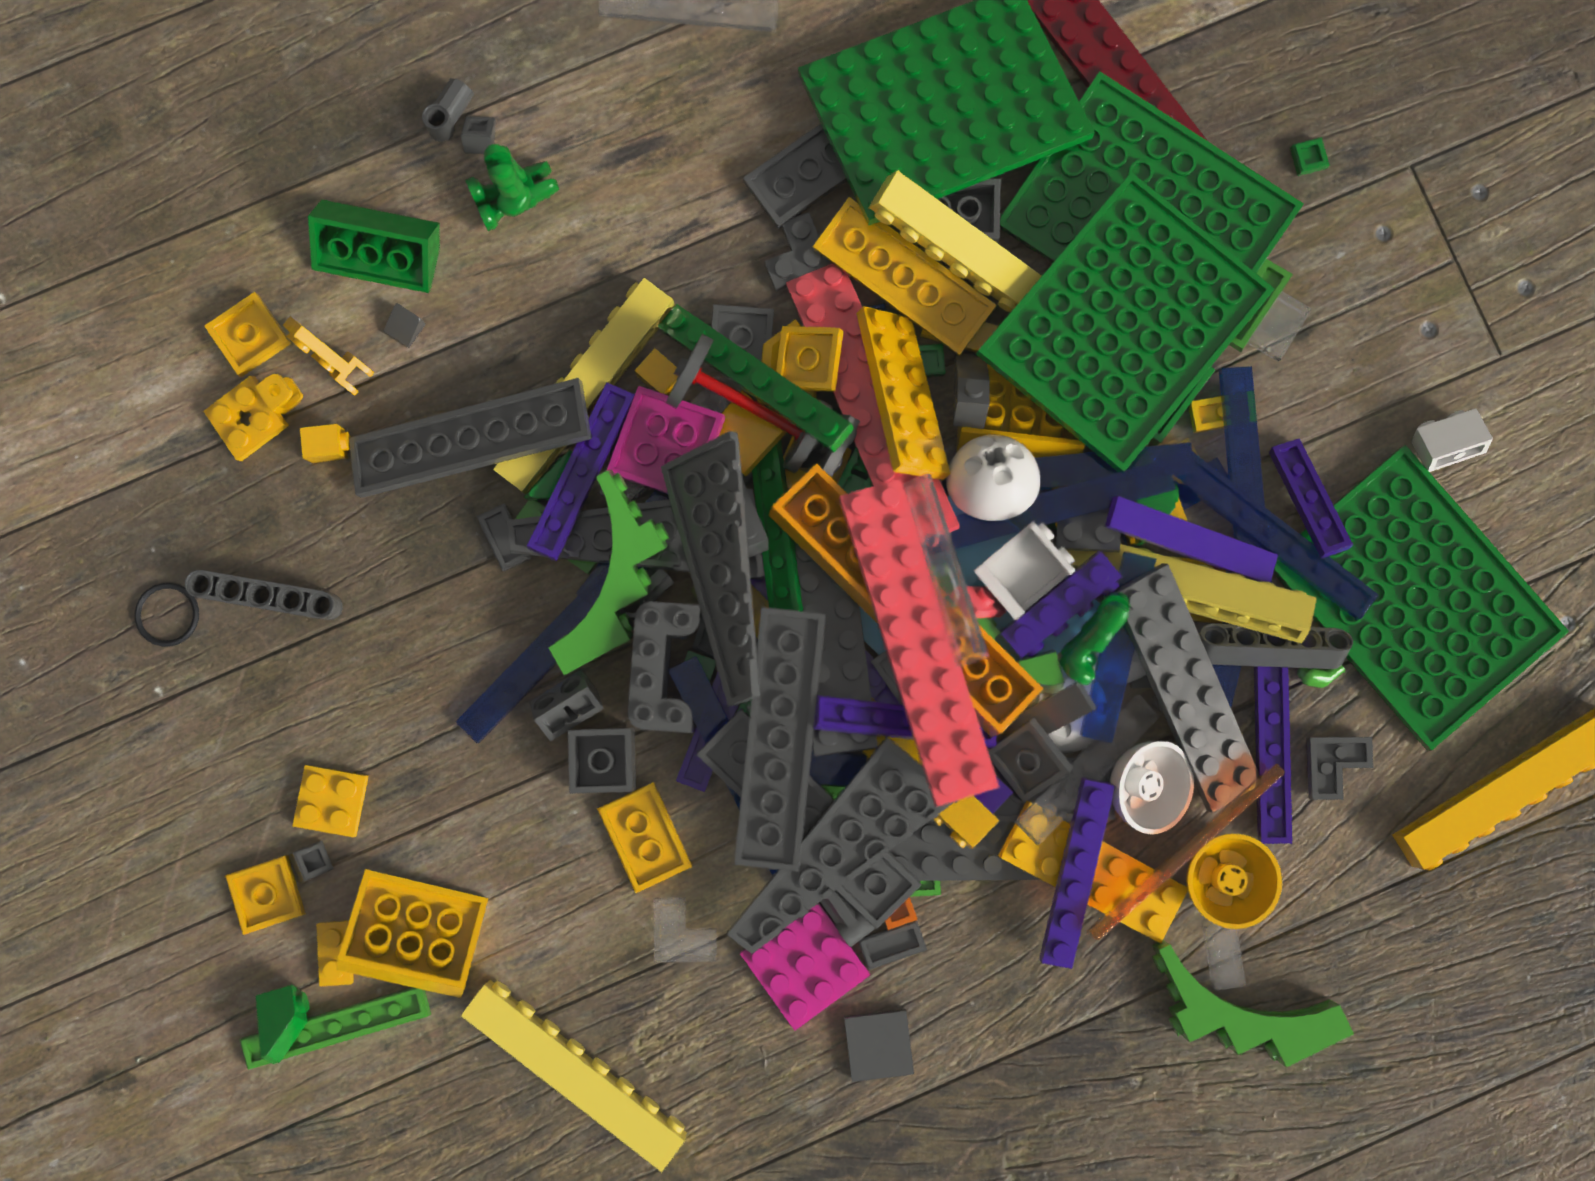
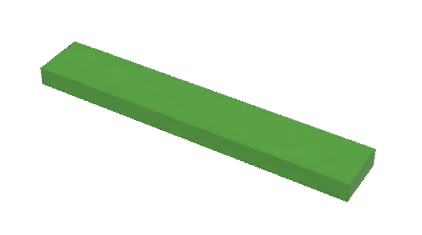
(348, 1023)

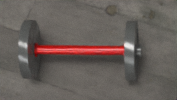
(691, 372)

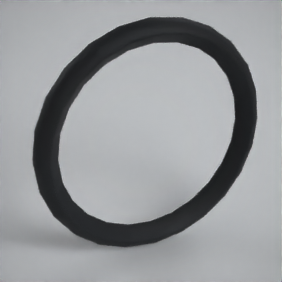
(166, 643)

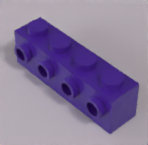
(1061, 603)

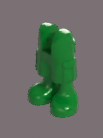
(508, 179)
(485, 194)
(1095, 635)

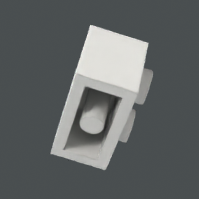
(1451, 439)

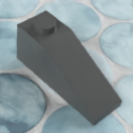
(970, 391)

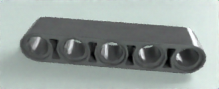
(250, 592)
(1245, 647)

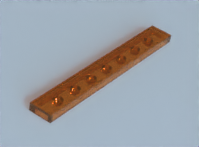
(1185, 852)

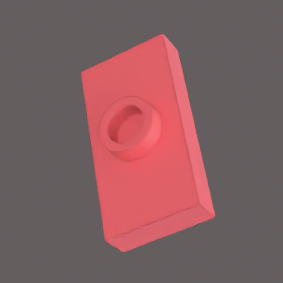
(985, 602)

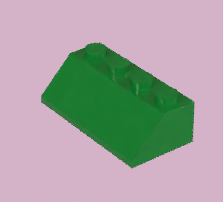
(373, 245)

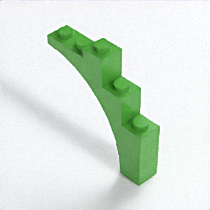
(625, 583)
(1289, 1033)

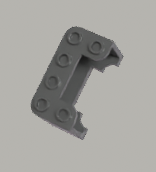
(651, 656)

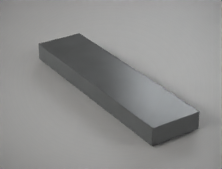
(1055, 710)

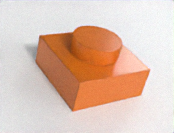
(903, 915)

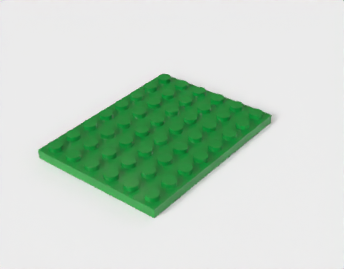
(946, 101)
(1189, 172)
(1125, 322)
(1448, 608)

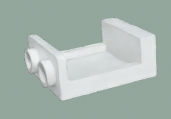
(1025, 569)

